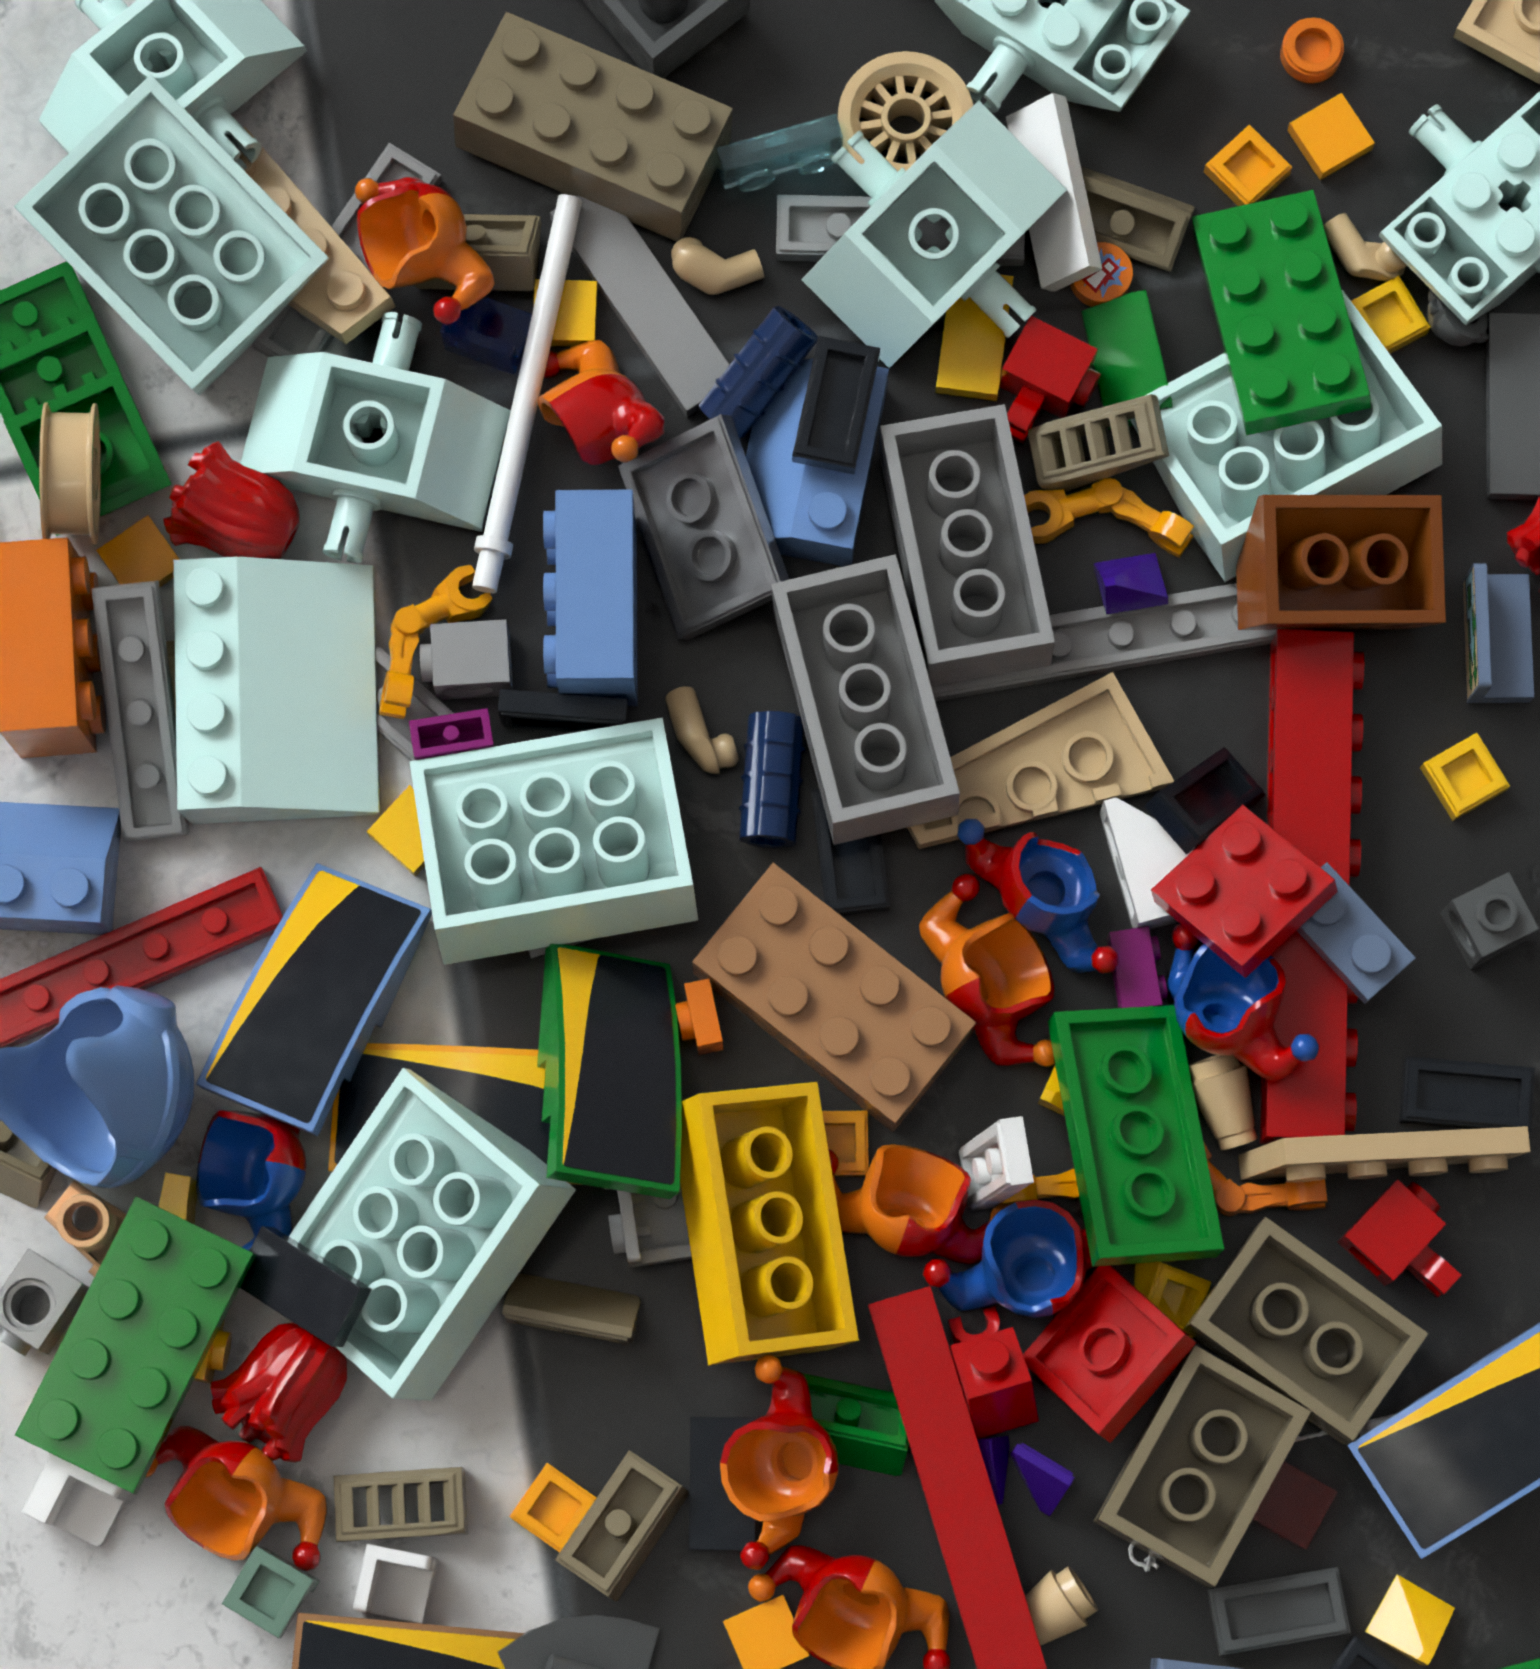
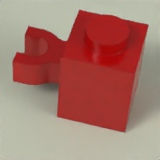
(1046, 373)
(1396, 1237)
(993, 1376)

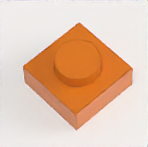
(699, 1017)

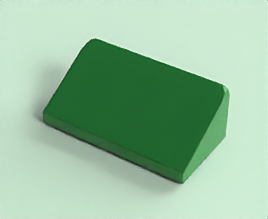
(1126, 349)
(861, 1424)

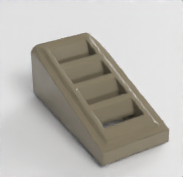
(1060, 453)
(454, 1504)

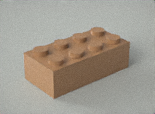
(833, 997)

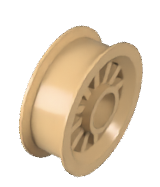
(896, 72)
(70, 473)

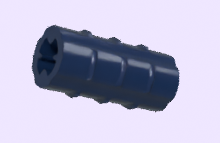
(760, 369)
(771, 779)

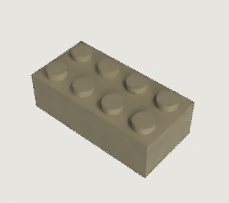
(592, 126)

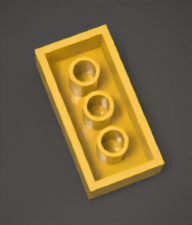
(764, 1224)

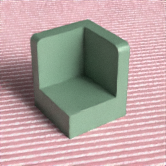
(269, 1591)

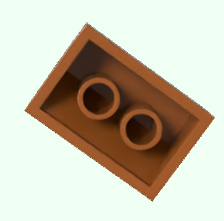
(1342, 563)

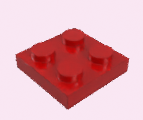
(1244, 891)
(1107, 1352)

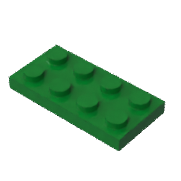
(1280, 313)
(1135, 1135)
(135, 1345)

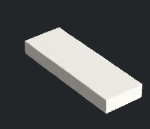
(1065, 233)
(997, 1163)

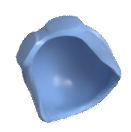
(102, 1087)

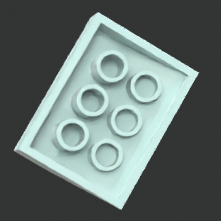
(173, 234)
(1221, 471)
(275, 690)
(553, 841)
(438, 1226)

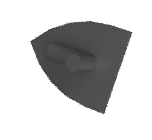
(583, 1644)

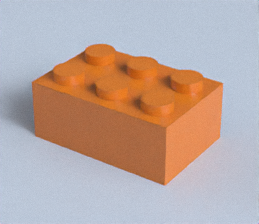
(48, 650)

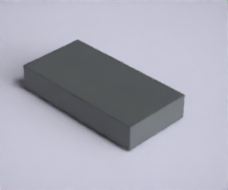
(1278, 1611)

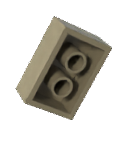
(1306, 1330)
(1202, 1467)

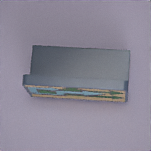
(1497, 637)

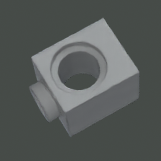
(468, 659)
(65, 1298)

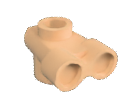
(90, 1243)

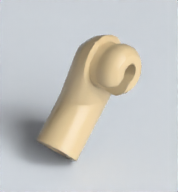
(1361, 257)
(710, 271)
(693, 732)

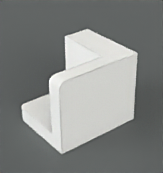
(75, 1501)
(395, 1584)

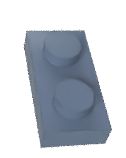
(1355, 941)

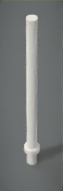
(494, 543)

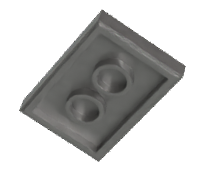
(704, 526)

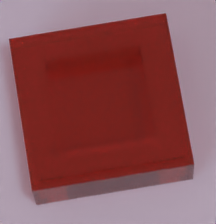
(1294, 1506)

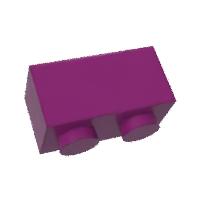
(451, 733)
(1136, 973)

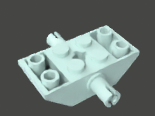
(1074, 48)
(199, 50)
(973, 180)
(1457, 231)
(434, 451)

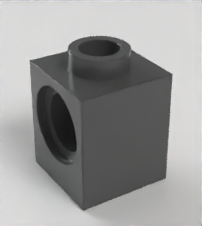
(1489, 920)

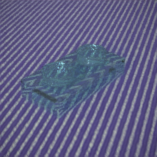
(757, 160)

